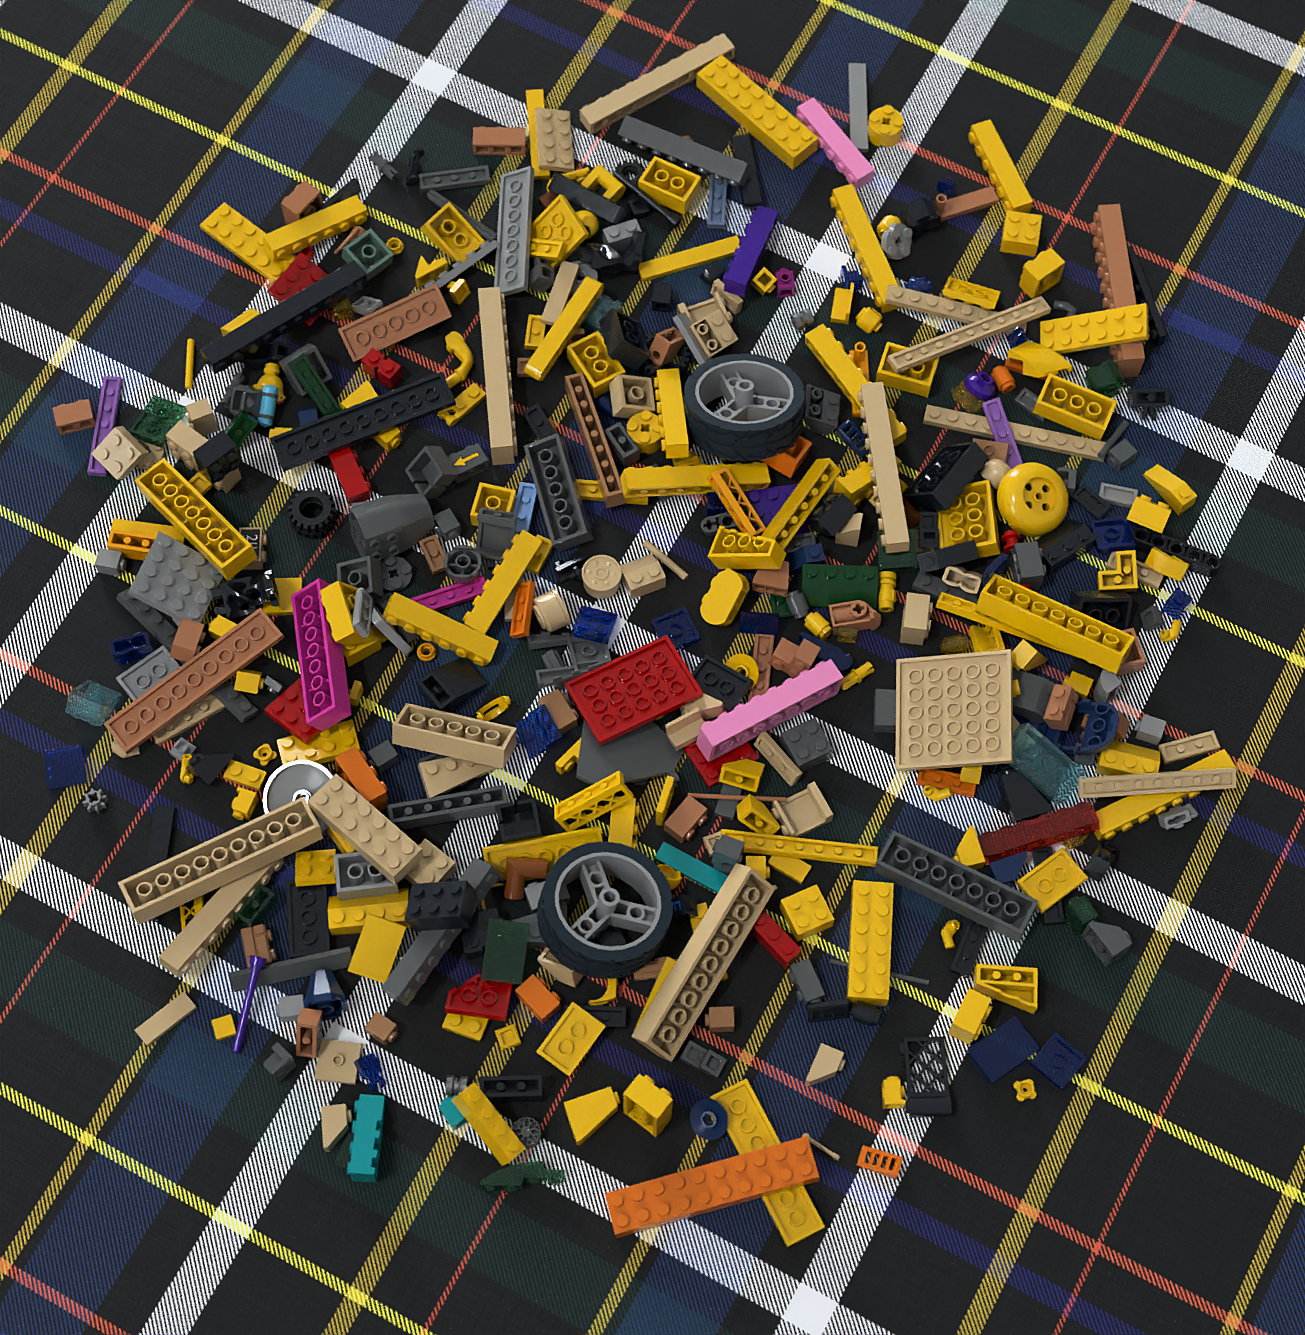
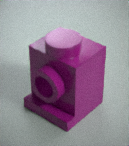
(785, 283)

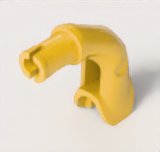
(457, 346)

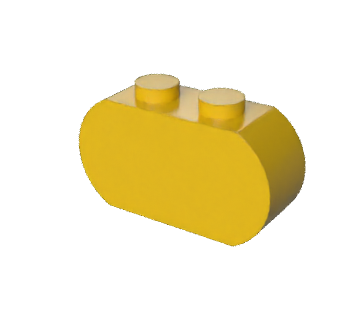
(724, 598)

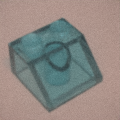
(92, 702)

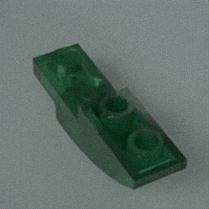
(513, 1176)

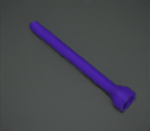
(256, 965)

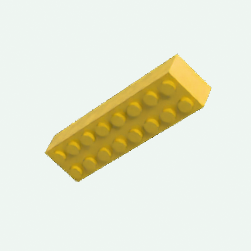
(757, 112)
(195, 518)
(1055, 623)

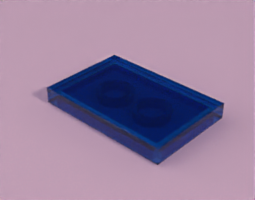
(1003, 1050)

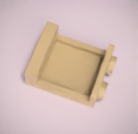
(702, 309)
(802, 812)

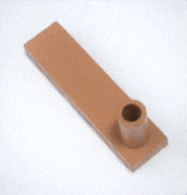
(965, 203)

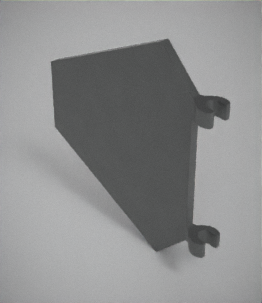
(636, 754)

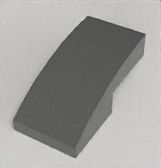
(702, 1059)

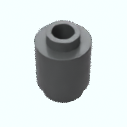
(797, 604)

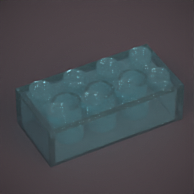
(1044, 764)

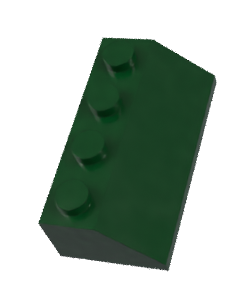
(839, 584)

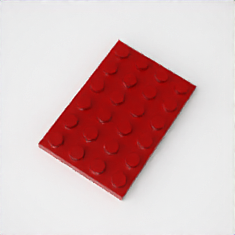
(633, 690)

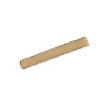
(667, 561)

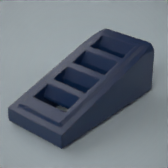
(844, 437)

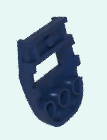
(1099, 730)

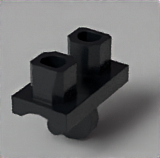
(572, 568)

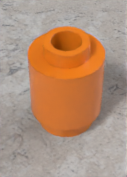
(1003, 379)

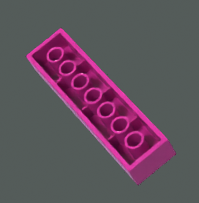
(319, 660)

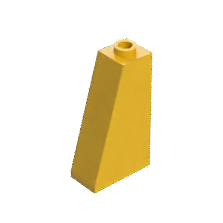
(389, 439)

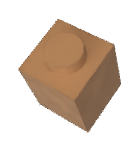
(720, 1019)
(381, 1029)

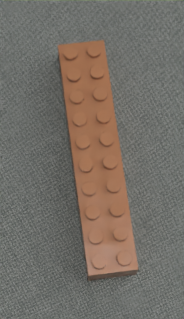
(1116, 280)

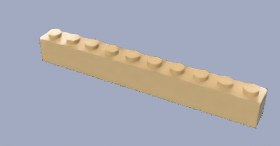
(654, 84)
(884, 467)

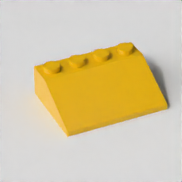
(970, 519)

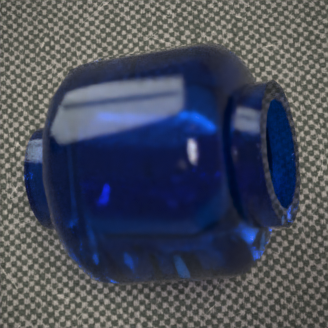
(919, 284)

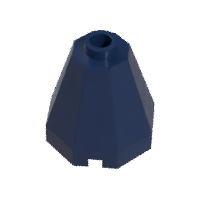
(325, 995)

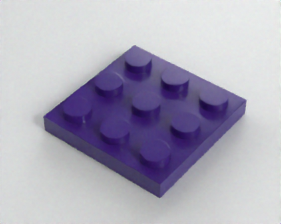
(768, 503)

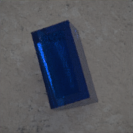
(759, 623)

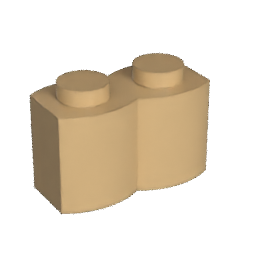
(959, 576)

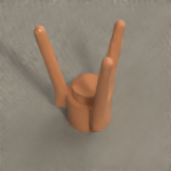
(355, 233)

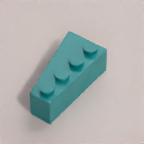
(367, 1138)

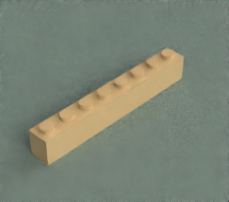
(212, 919)

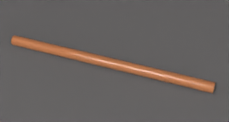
(735, 797)

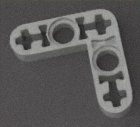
(389, 631)

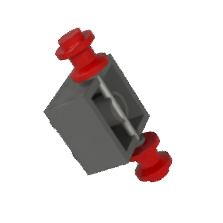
(1024, 561)

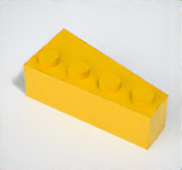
(857, 483)

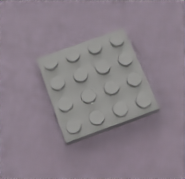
(175, 580)

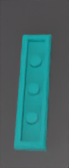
(691, 867)

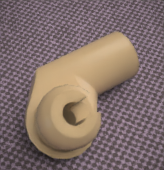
(117, 749)

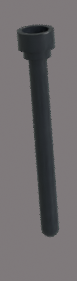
(672, 219)

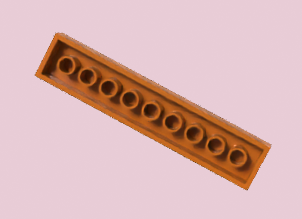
(711, 1187)

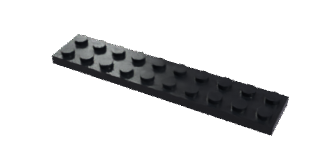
(362, 421)

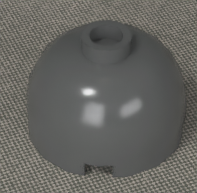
(463, 564)

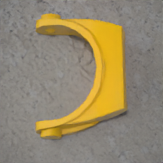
(503, 703)
(610, 994)

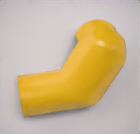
(1171, 634)
(185, 775)
(935, 794)
(947, 933)

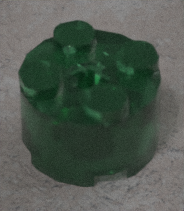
(1106, 378)

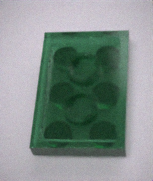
(157, 420)
(505, 951)

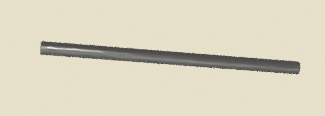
(892, 974)

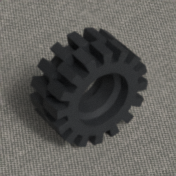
(633, 168)

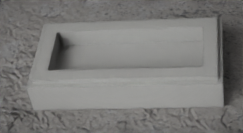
(1117, 495)

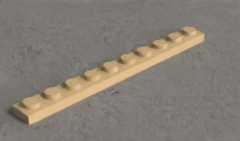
(968, 334)
(1022, 434)

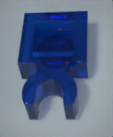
(369, 1069)

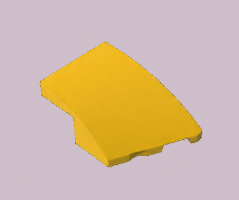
(1039, 360)

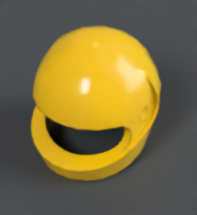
(589, 221)

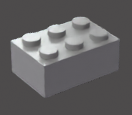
(360, 878)

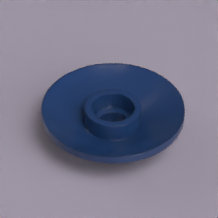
(701, 1121)

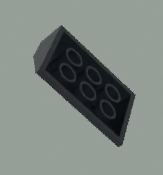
(946, 476)

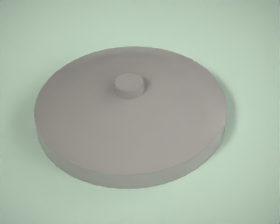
(295, 781)

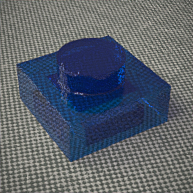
(1016, 337)

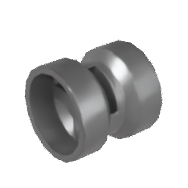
(802, 319)
(455, 1085)

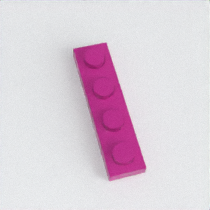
(451, 595)

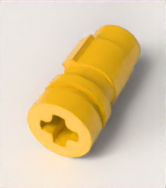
(886, 591)

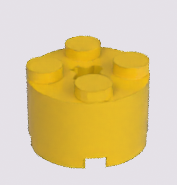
(885, 126)
(645, 431)

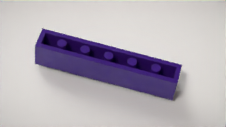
(750, 251)

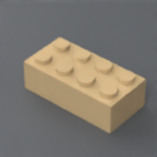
(185, 440)

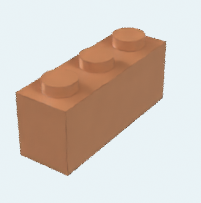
(499, 140)

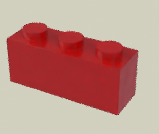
(350, 475)
(775, 940)

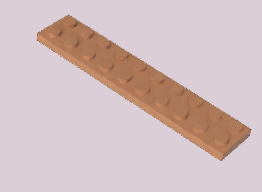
(193, 680)

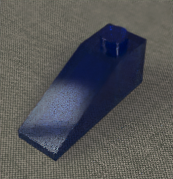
(840, 659)

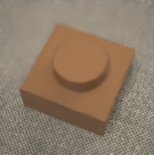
(521, 363)

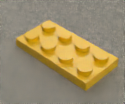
(323, 747)

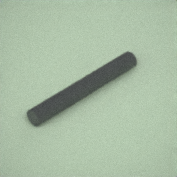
(1112, 440)

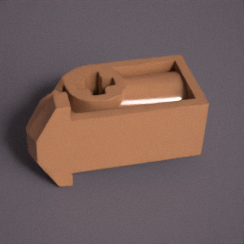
(846, 616)

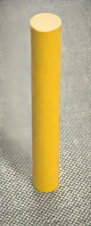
(189, 364)

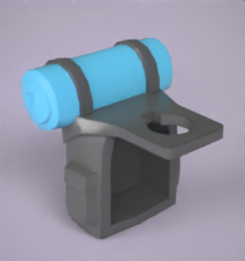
(256, 403)

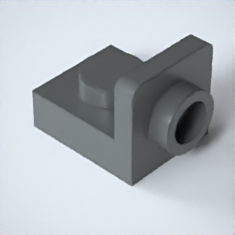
(1069, 478)

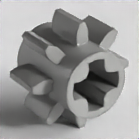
(95, 805)

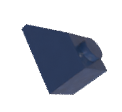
(805, 555)
(1007, 869)

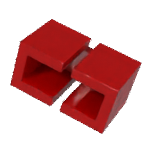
(388, 371)

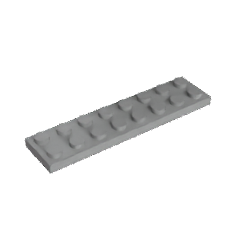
(514, 231)

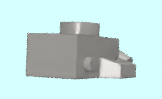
(1177, 816)

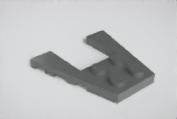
(584, 656)

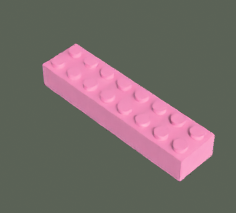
(769, 710)

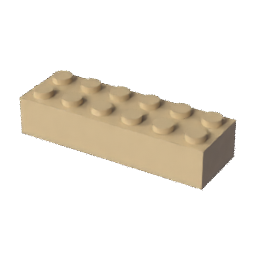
(454, 735)
(365, 829)

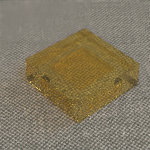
(847, 635)

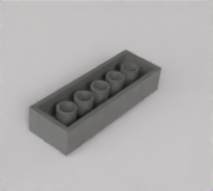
(558, 492)

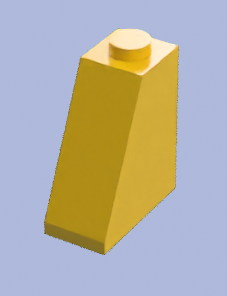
(590, 1112)

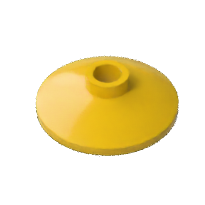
(744, 662)

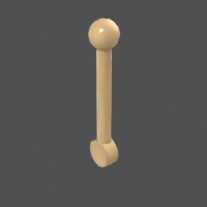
(835, 1156)

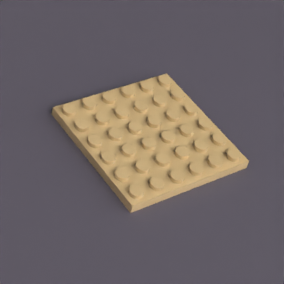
(954, 710)

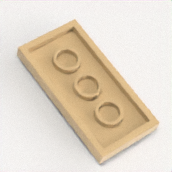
(554, 140)

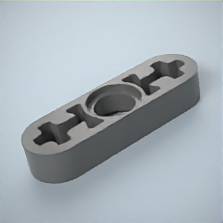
(719, 517)

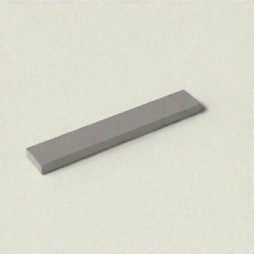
(858, 106)

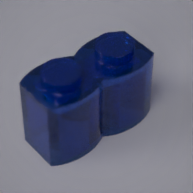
(128, 649)

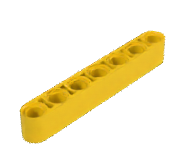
(563, 328)

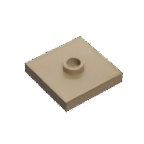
(337, 1061)

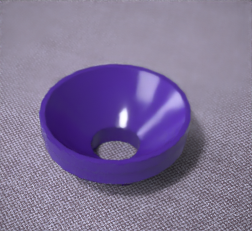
(980, 385)

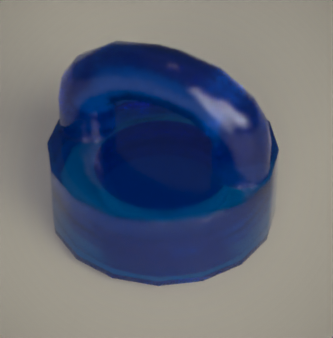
(946, 185)

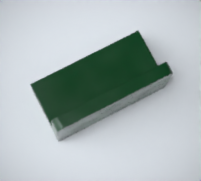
(240, 427)

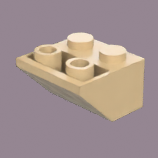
(713, 333)

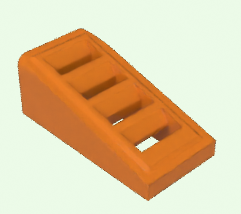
(877, 1169)

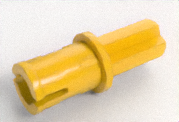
(856, 675)

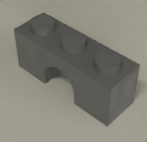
(727, 853)

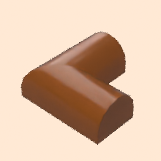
(517, 870)

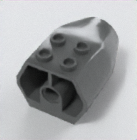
(390, 524)

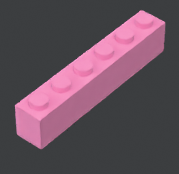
(835, 143)

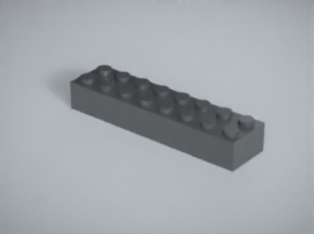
(956, 886)

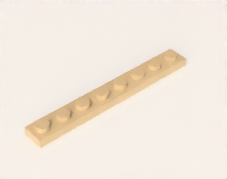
(939, 306)
(1157, 782)

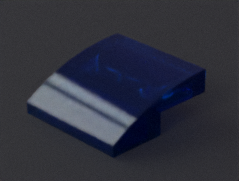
(538, 731)
(65, 767)

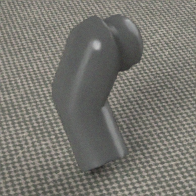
(1065, 306)

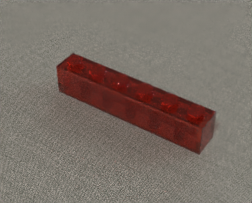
(1039, 832)

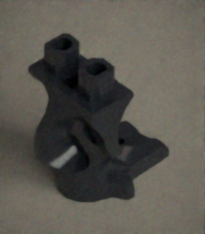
(607, 260)
(235, 598)

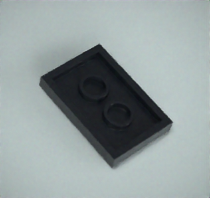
(721, 682)

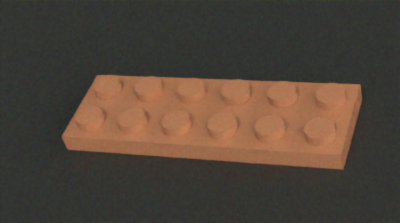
(395, 322)

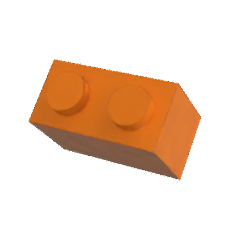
(538, 998)

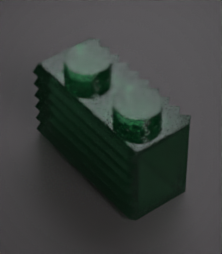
(256, 907)
(1079, 914)

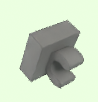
(182, 747)

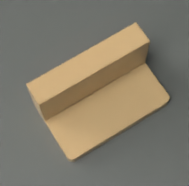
(684, 729)

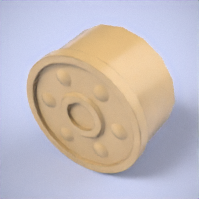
(601, 576)
(551, 611)

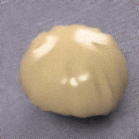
(994, 471)

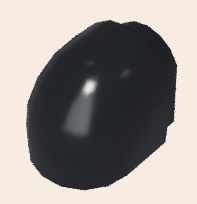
(712, 273)

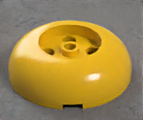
(1015, 500)

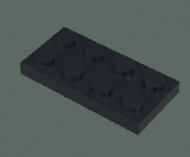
(307, 919)

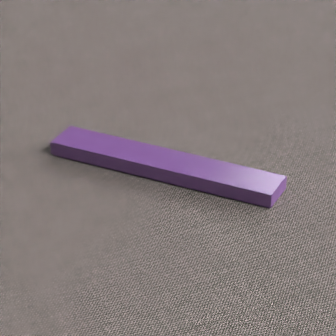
(105, 419)

